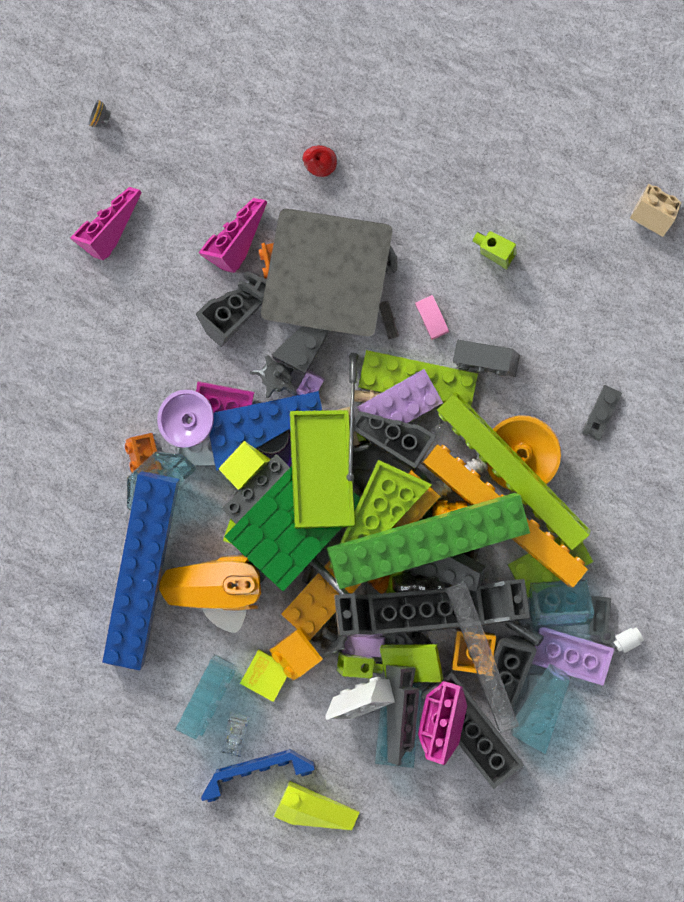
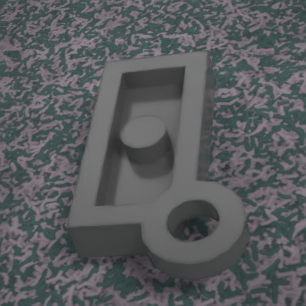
(600, 621)

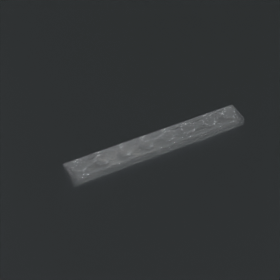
(482, 657)

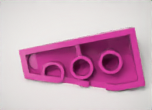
(104, 231)
(233, 243)

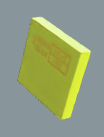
(264, 676)

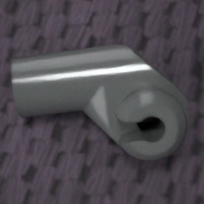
(392, 258)

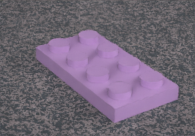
(404, 400)
(573, 655)

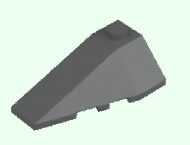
(398, 439)
(513, 662)

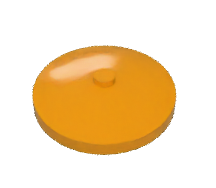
(533, 443)

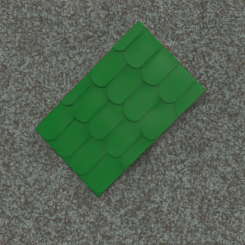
(270, 539)

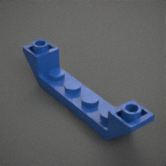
(301, 766)

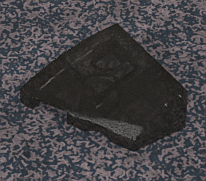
(408, 583)

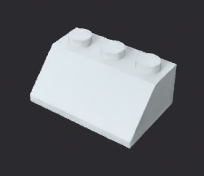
(361, 700)

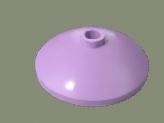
(174, 418)

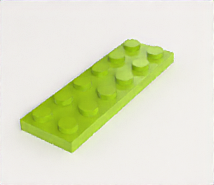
(384, 371)

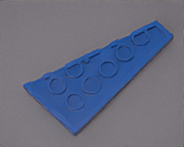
(256, 423)

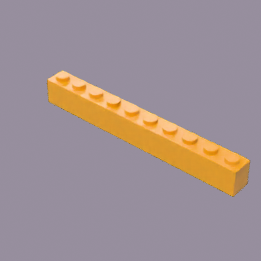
(474, 491)

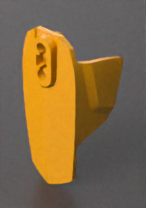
(210, 584)

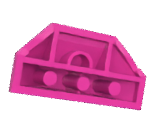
(442, 721)

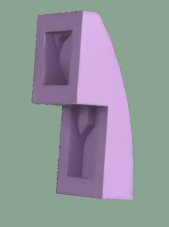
(310, 383)
(364, 646)

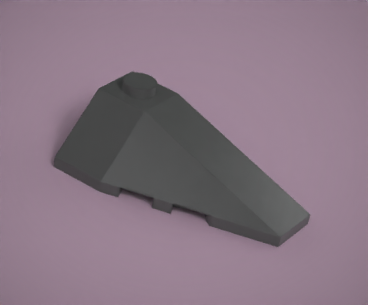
(227, 314)

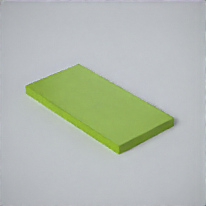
(320, 469)

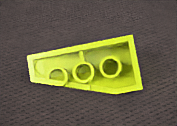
(312, 809)

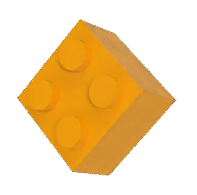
(461, 657)

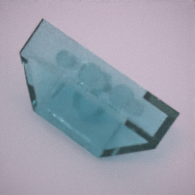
(162, 464)

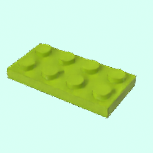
(534, 572)

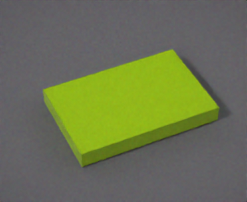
(422, 657)

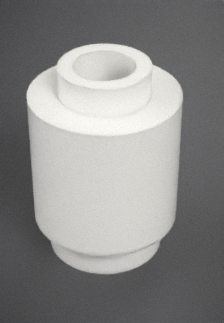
(628, 640)

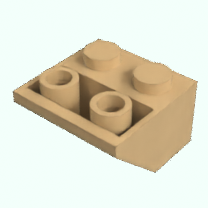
(656, 210)

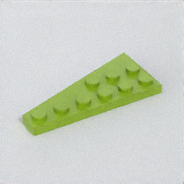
(384, 501)

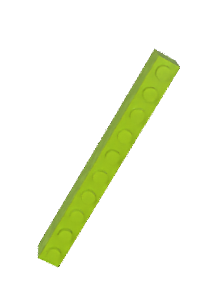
(514, 471)

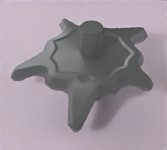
(275, 377)
(330, 640)

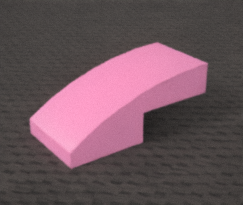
(432, 317)

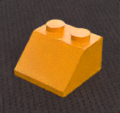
(295, 654)

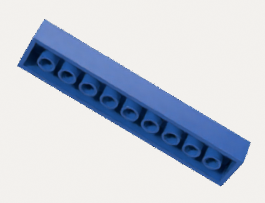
(140, 570)

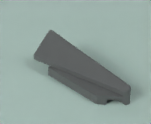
(401, 713)

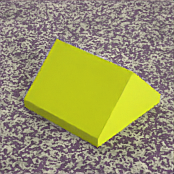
(243, 465)

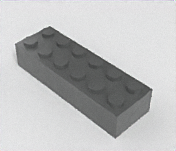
(482, 740)

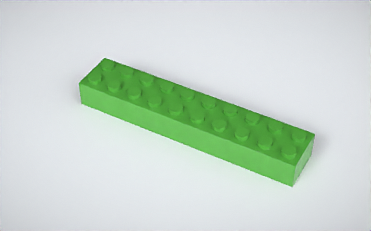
(428, 540)

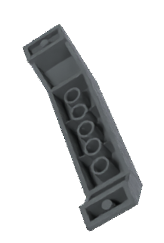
(426, 610)

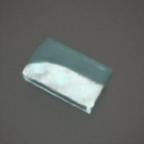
(559, 605)

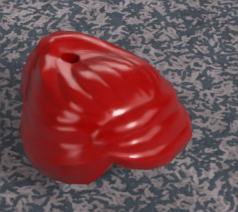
(320, 160)

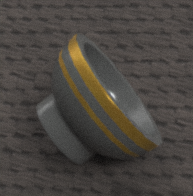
(99, 115)

